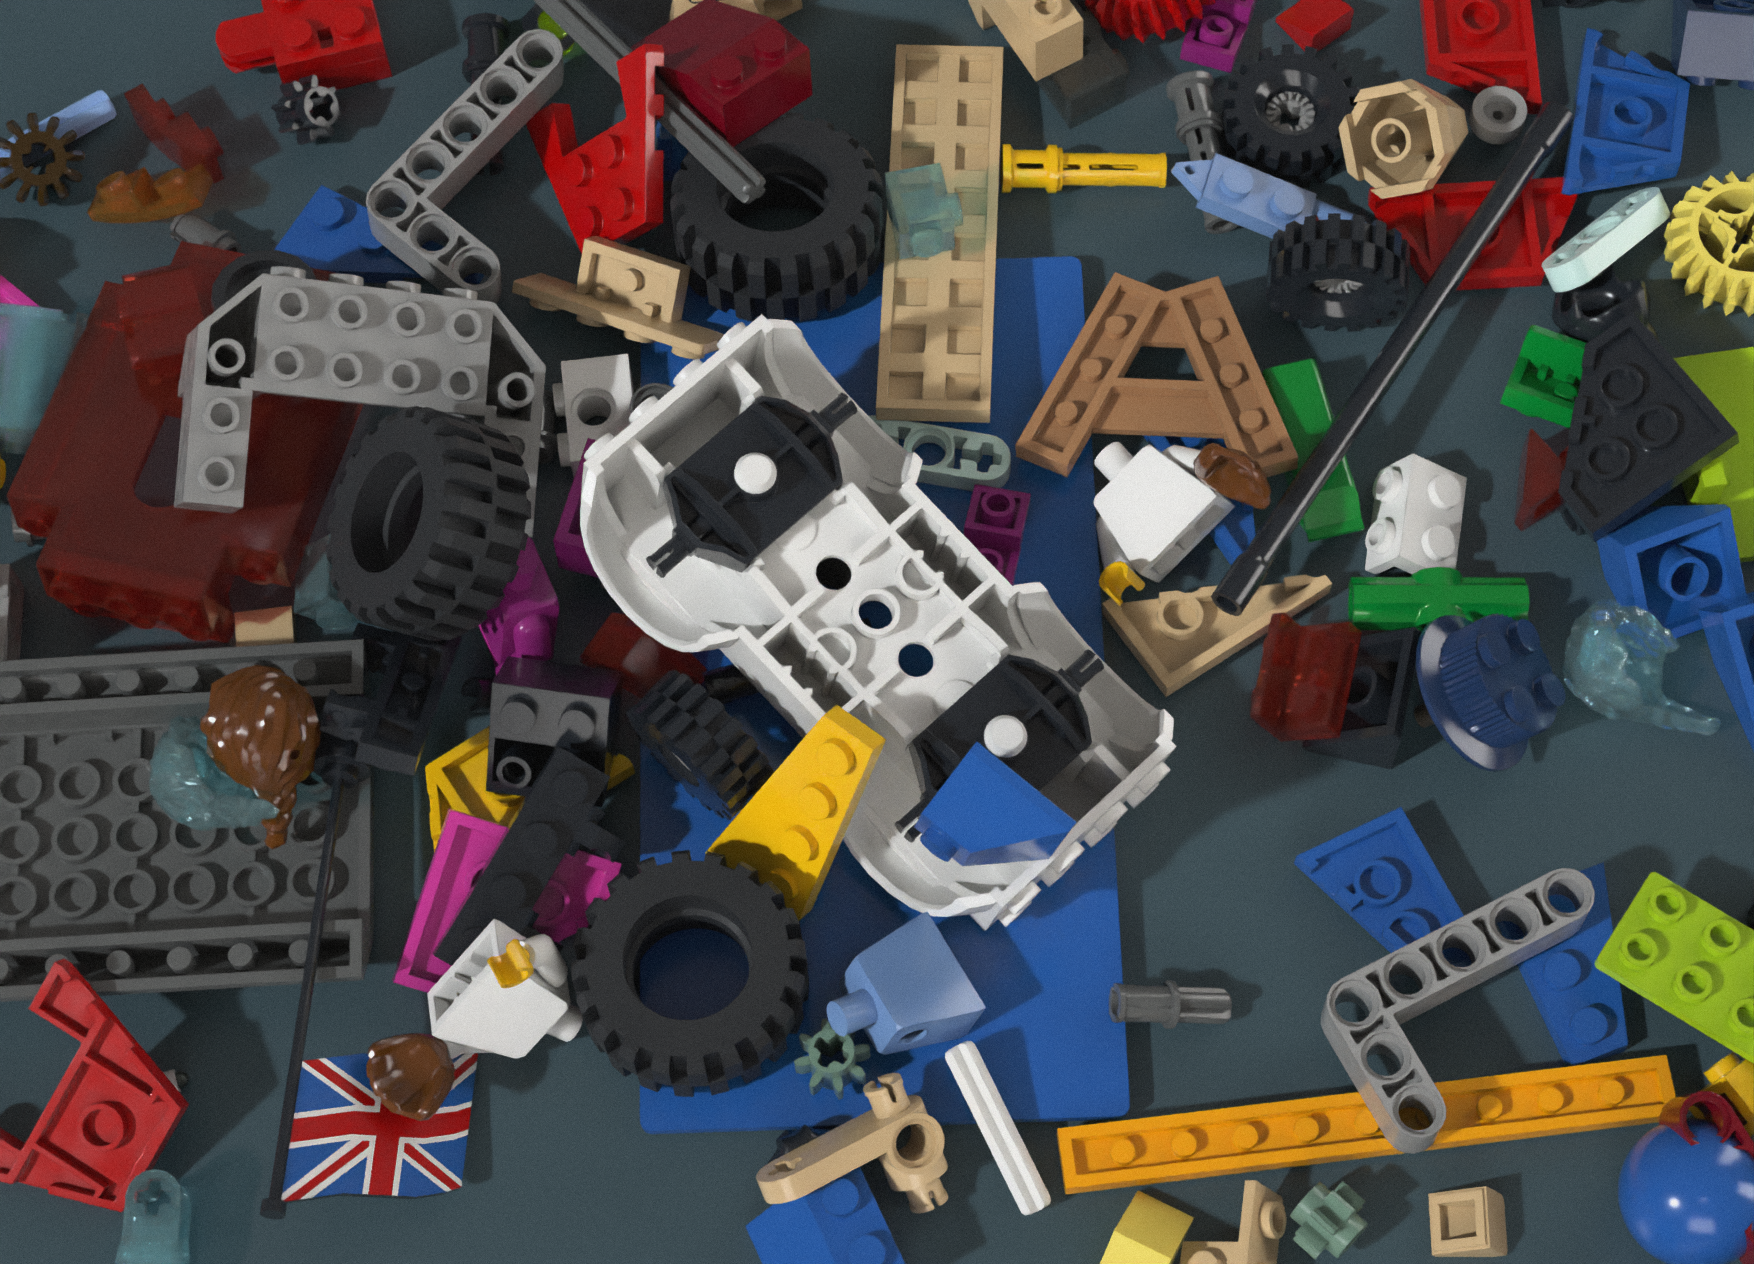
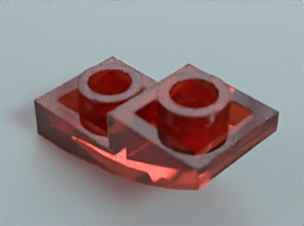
(175, 136)

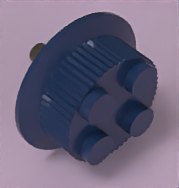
(1486, 687)

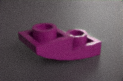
(1219, 34)
(997, 526)

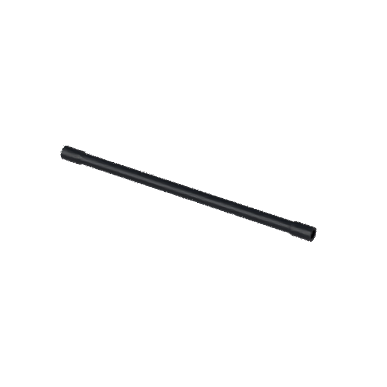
(1253, 564)

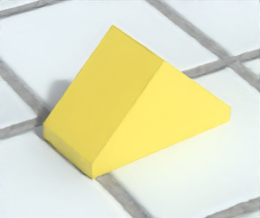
(1147, 1233)

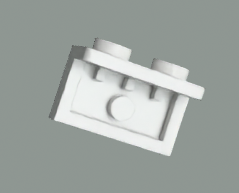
(1415, 517)

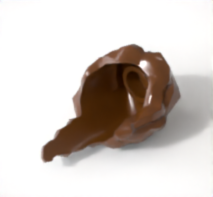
(263, 737)

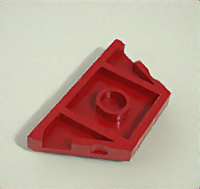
(1482, 45)
(1515, 251)

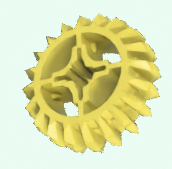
(1708, 225)

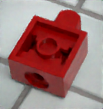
(307, 38)

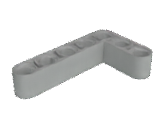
(459, 164)
(1437, 983)

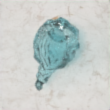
(1618, 671)
(194, 789)

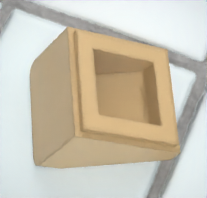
(1468, 1223)

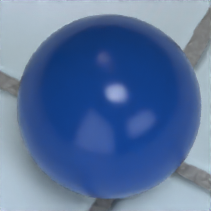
(1688, 1199)

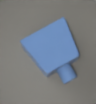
(906, 991)

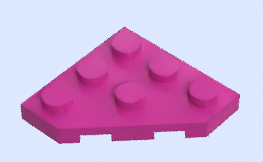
(457, 862)

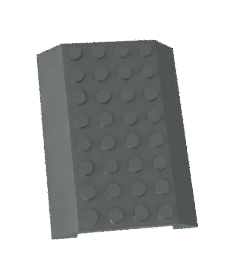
(126, 888)

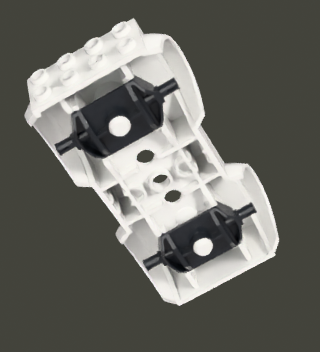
(713, 541)

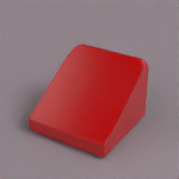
(1316, 22)

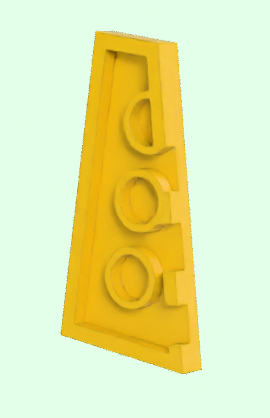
(805, 809)

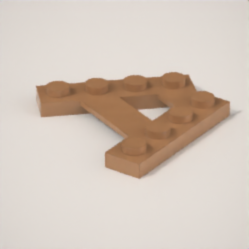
(1095, 397)

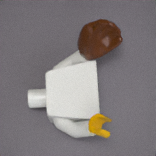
(1165, 506)
(489, 1001)

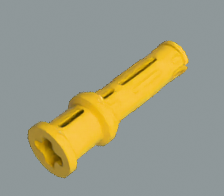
(1048, 167)

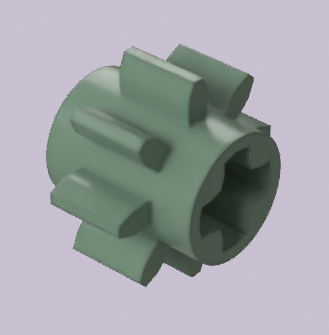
(836, 1075)
(1329, 1220)

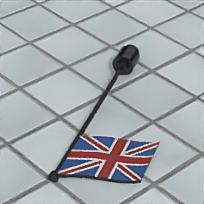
(332, 1125)

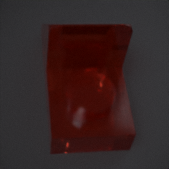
(1537, 481)

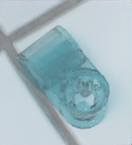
(154, 1237)

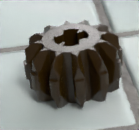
(52, 171)

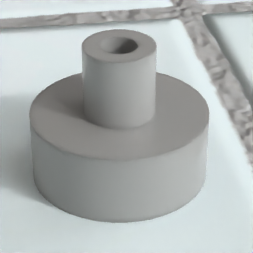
(1498, 115)

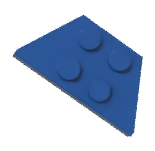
(1624, 121)

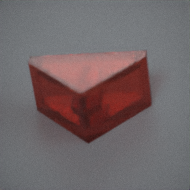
(627, 648)

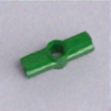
(1432, 593)

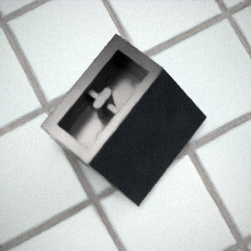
(548, 706)

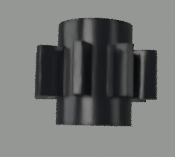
(307, 109)

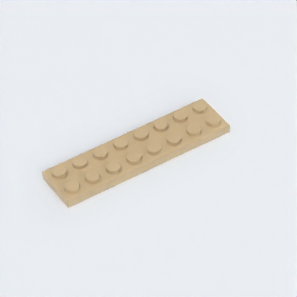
(942, 306)

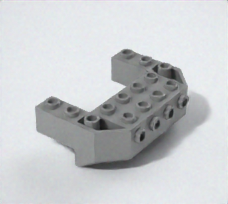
(352, 348)

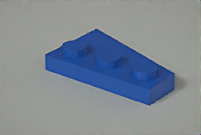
(1385, 882)
(1572, 995)

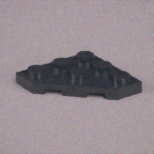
(1634, 429)

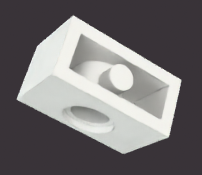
(589, 390)

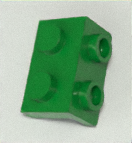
(1546, 376)

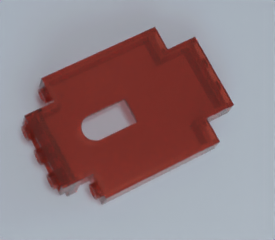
(166, 562)

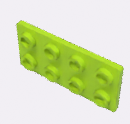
(1729, 479)
(1687, 961)

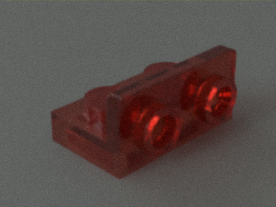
(1304, 678)

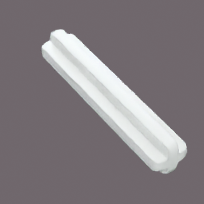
(997, 1127)

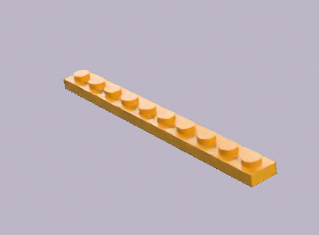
(1344, 1129)

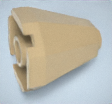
(1401, 137)

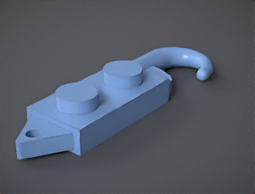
(1249, 195)

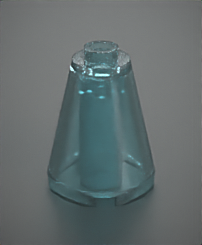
(32, 360)

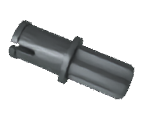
(1169, 1004)

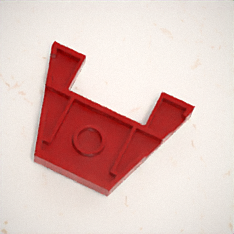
(616, 178)
(107, 1111)

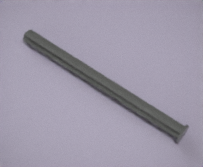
(678, 116)

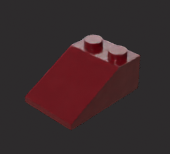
(733, 67)

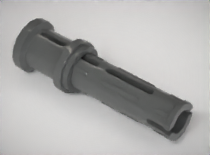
(1198, 127)

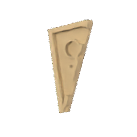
(1188, 634)

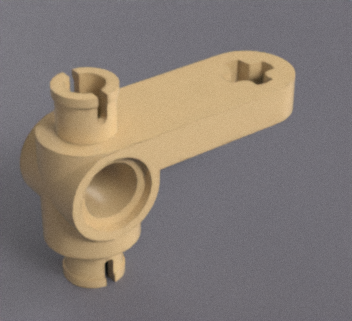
(862, 1139)

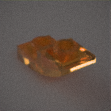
(141, 199)

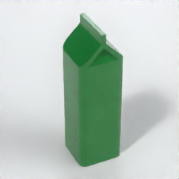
(1307, 416)

